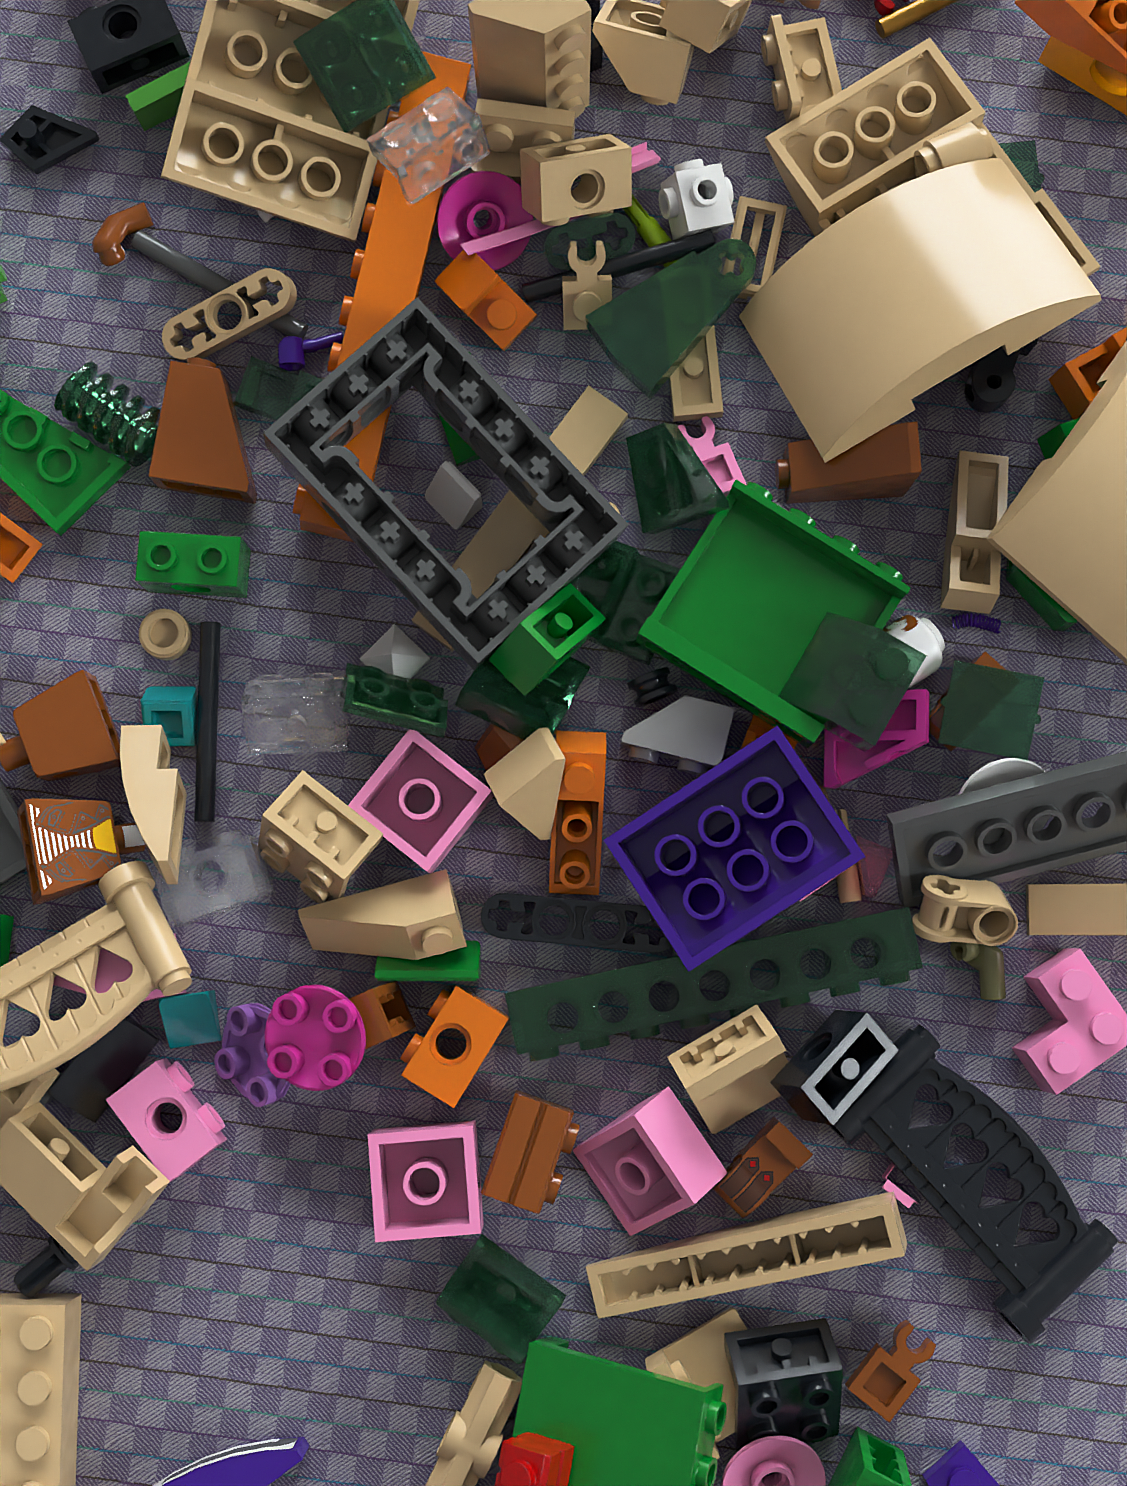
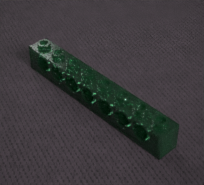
(887, 931)

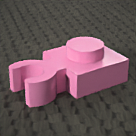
(717, 460)

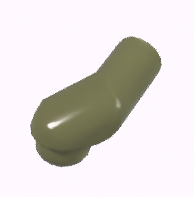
(989, 963)

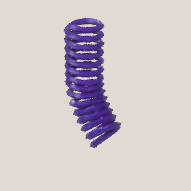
(965, 621)

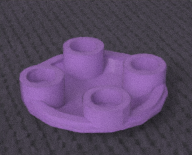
(248, 1055)

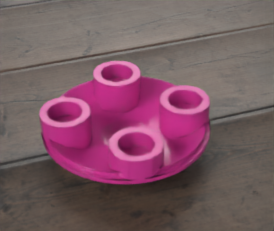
(314, 1038)

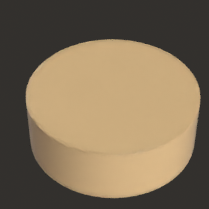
(165, 634)

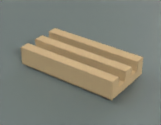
(761, 208)

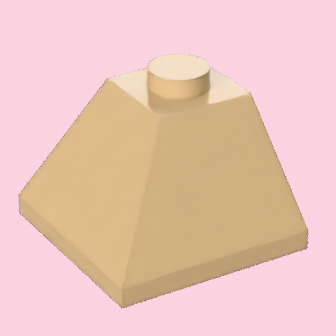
(642, 52)

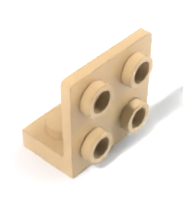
(315, 838)
(731, 1068)
(702, 1361)

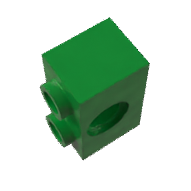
(193, 564)
(546, 639)

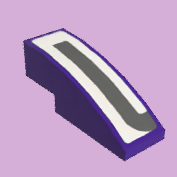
(242, 1465)

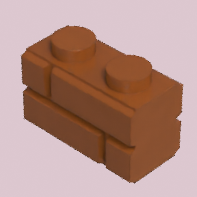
(529, 1152)

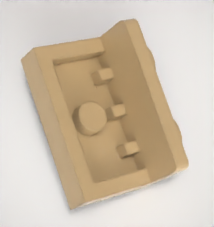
(801, 65)

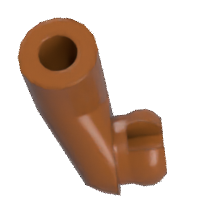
(115, 229)

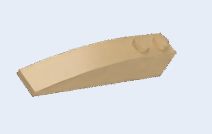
(750, 1255)

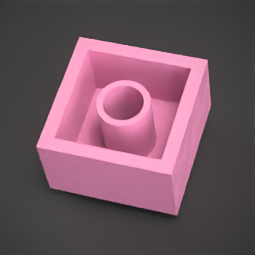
(421, 800)
(425, 1181)

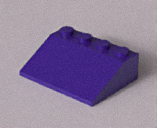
(734, 848)

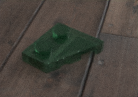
(670, 480)

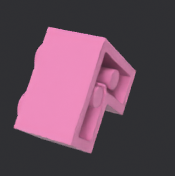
(1084, 1024)

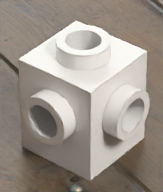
(696, 199)

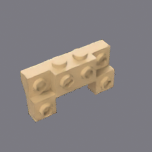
(64, 1182)

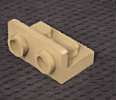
(518, 127)

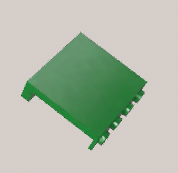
(757, 598)
(620, 1418)

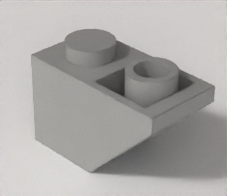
(684, 732)

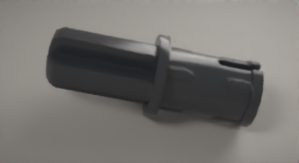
(44, 1268)

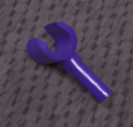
(293, 349)

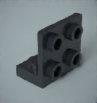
(785, 1381)

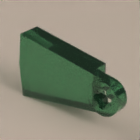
(668, 314)

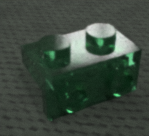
(500, 1299)

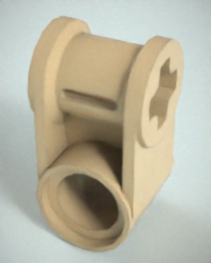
(957, 912)

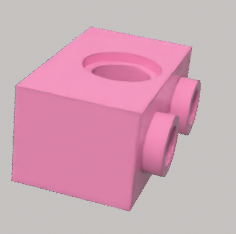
(139, 1109)

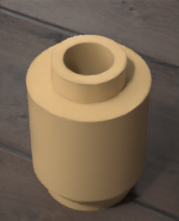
(952, 148)

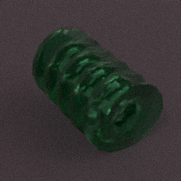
(108, 414)

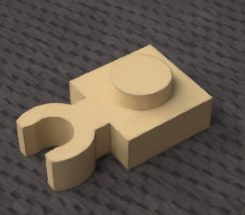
(585, 290)

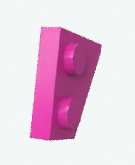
(904, 733)

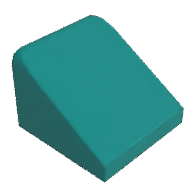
(173, 709)
(190, 1019)

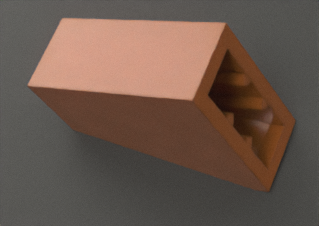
(200, 436)
(872, 469)

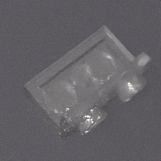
(431, 144)
(294, 715)

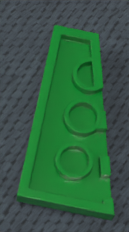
(52, 466)

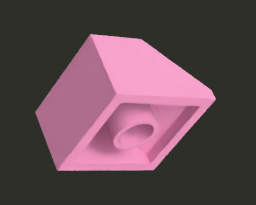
(650, 1162)

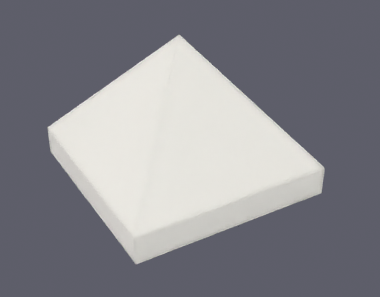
(396, 654)

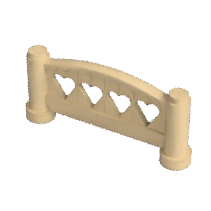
(128, 927)

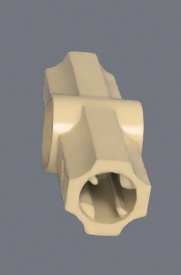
(476, 1430)

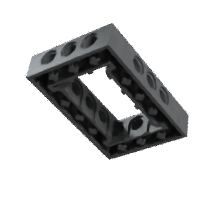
(424, 354)

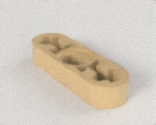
(255, 287)

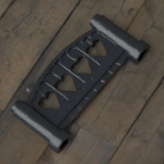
(1034, 1274)

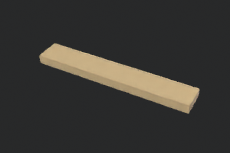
(511, 526)

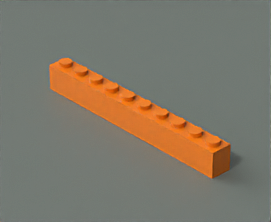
(387, 281)

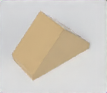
(530, 781)

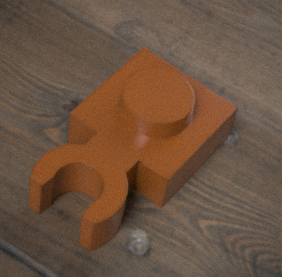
(885, 1377)

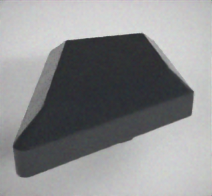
(46, 139)

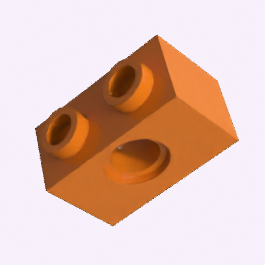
(445, 1075)

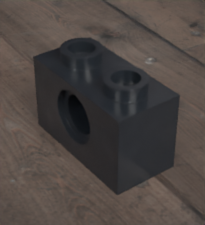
(124, 60)
(834, 1066)

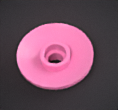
(788, 1457)

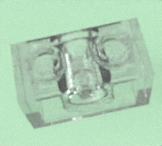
(243, 883)

